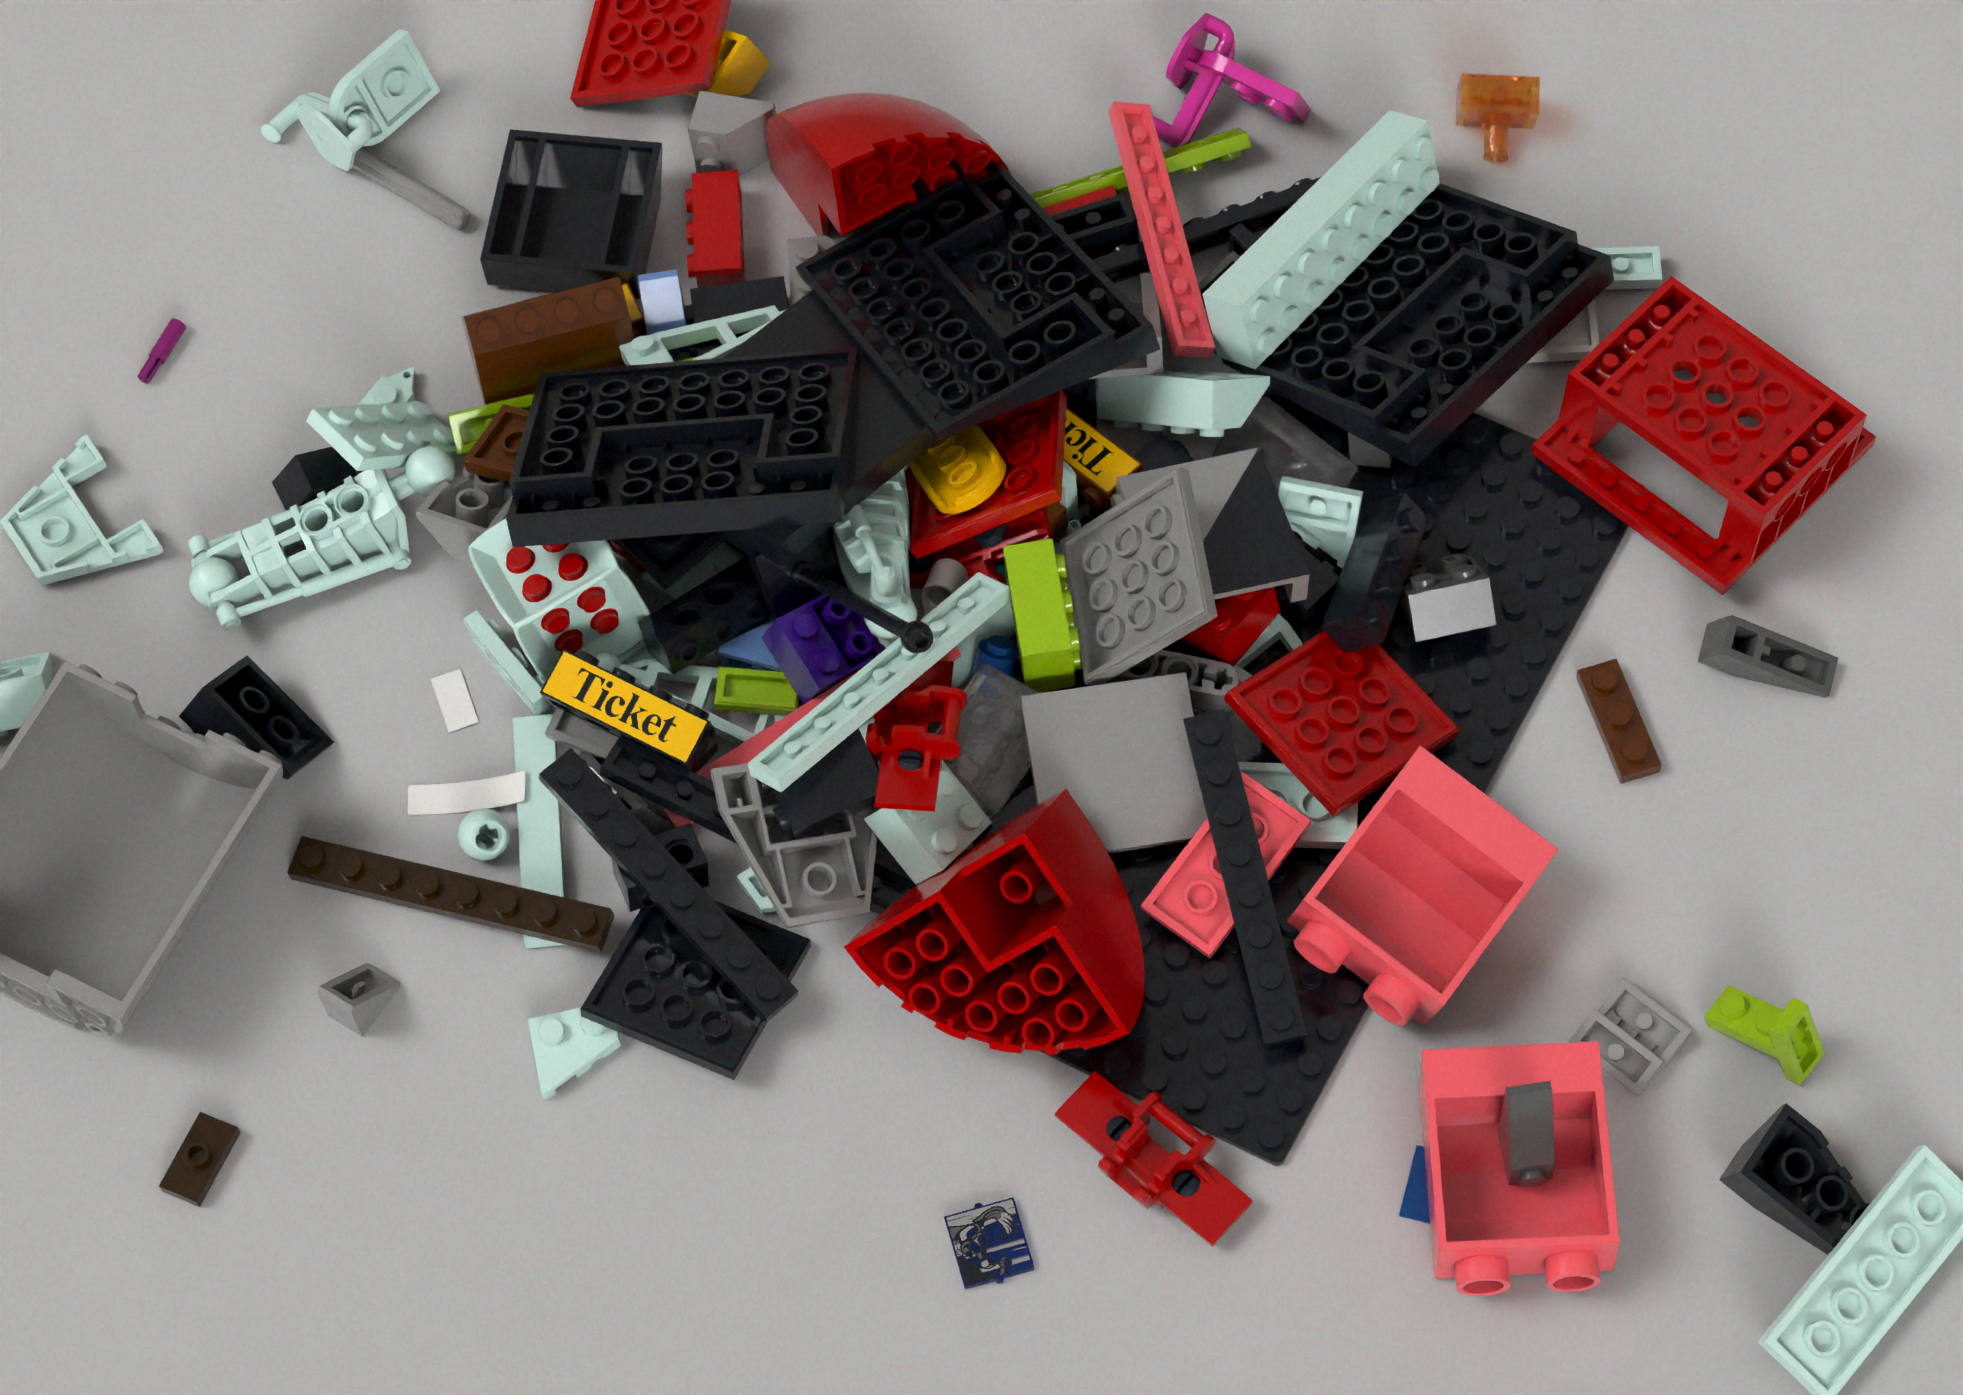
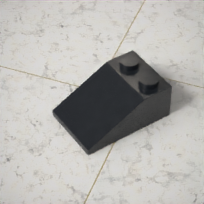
(259, 714)

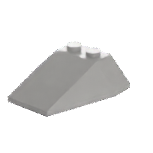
(806, 878)

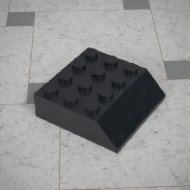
(572, 211)

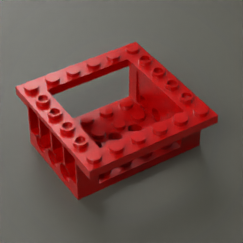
(1765, 471)

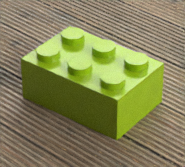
(1042, 615)

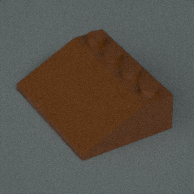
(547, 334)

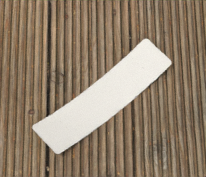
(466, 795)

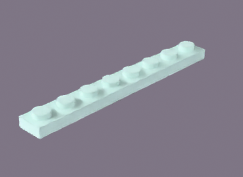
(876, 685)

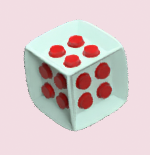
(559, 596)

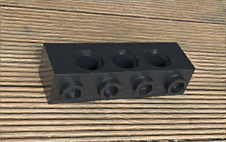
(705, 617)

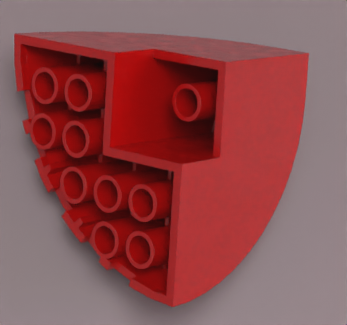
(869, 156)
(1016, 939)

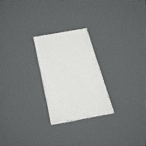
(454, 700)

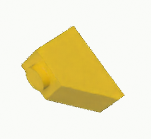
(737, 66)

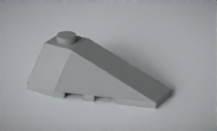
(463, 511)

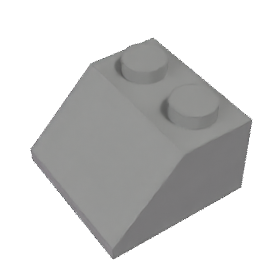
(729, 132)

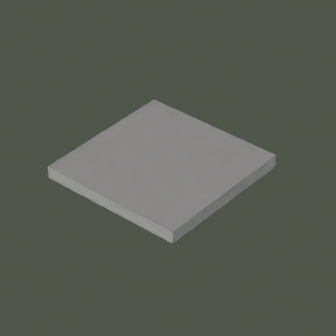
(1138, 577)
(1119, 757)

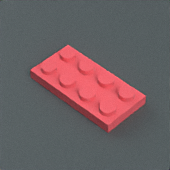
(1192, 891)

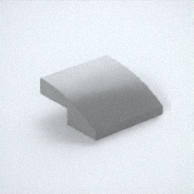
(1633, 1036)

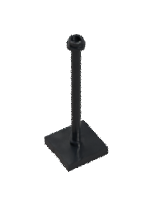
(818, 573)

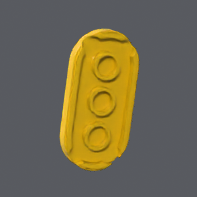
(960, 470)

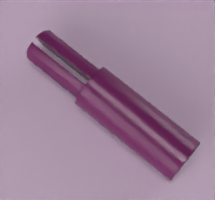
(162, 349)

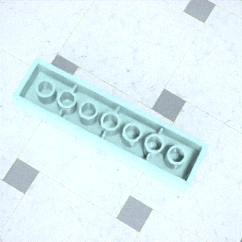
(1321, 239)

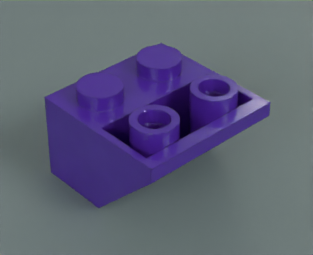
(820, 646)

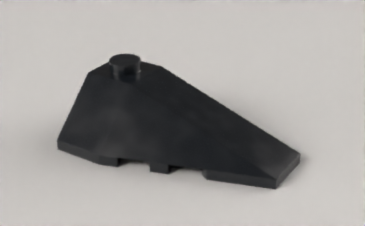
(1796, 1180)

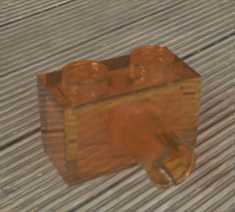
(1496, 105)

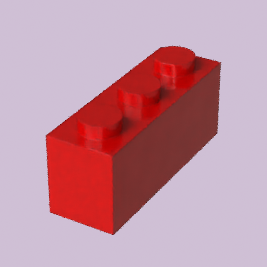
(715, 228)

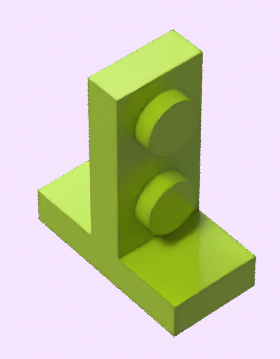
(1777, 1032)

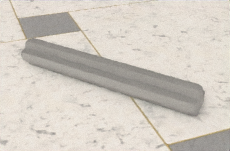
(411, 189)

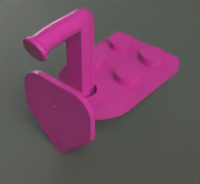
(1212, 70)

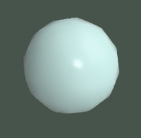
(483, 834)

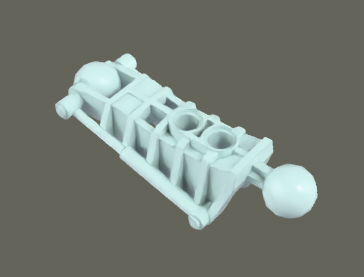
(345, 536)
(874, 552)

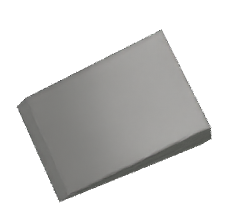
(358, 997)

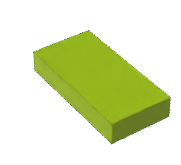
(754, 692)

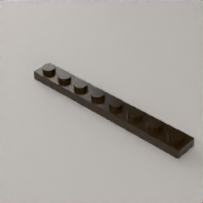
(451, 894)

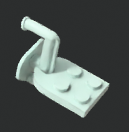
(364, 104)

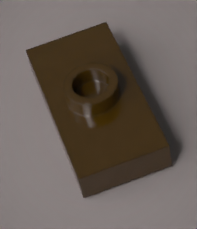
(199, 1159)

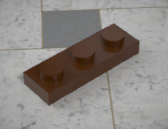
(1618, 721)

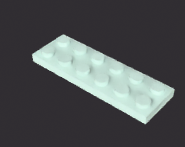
(1870, 1275)

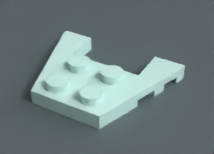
(58, 532)

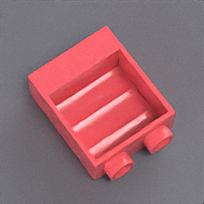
(1419, 890)
(1498, 1229)

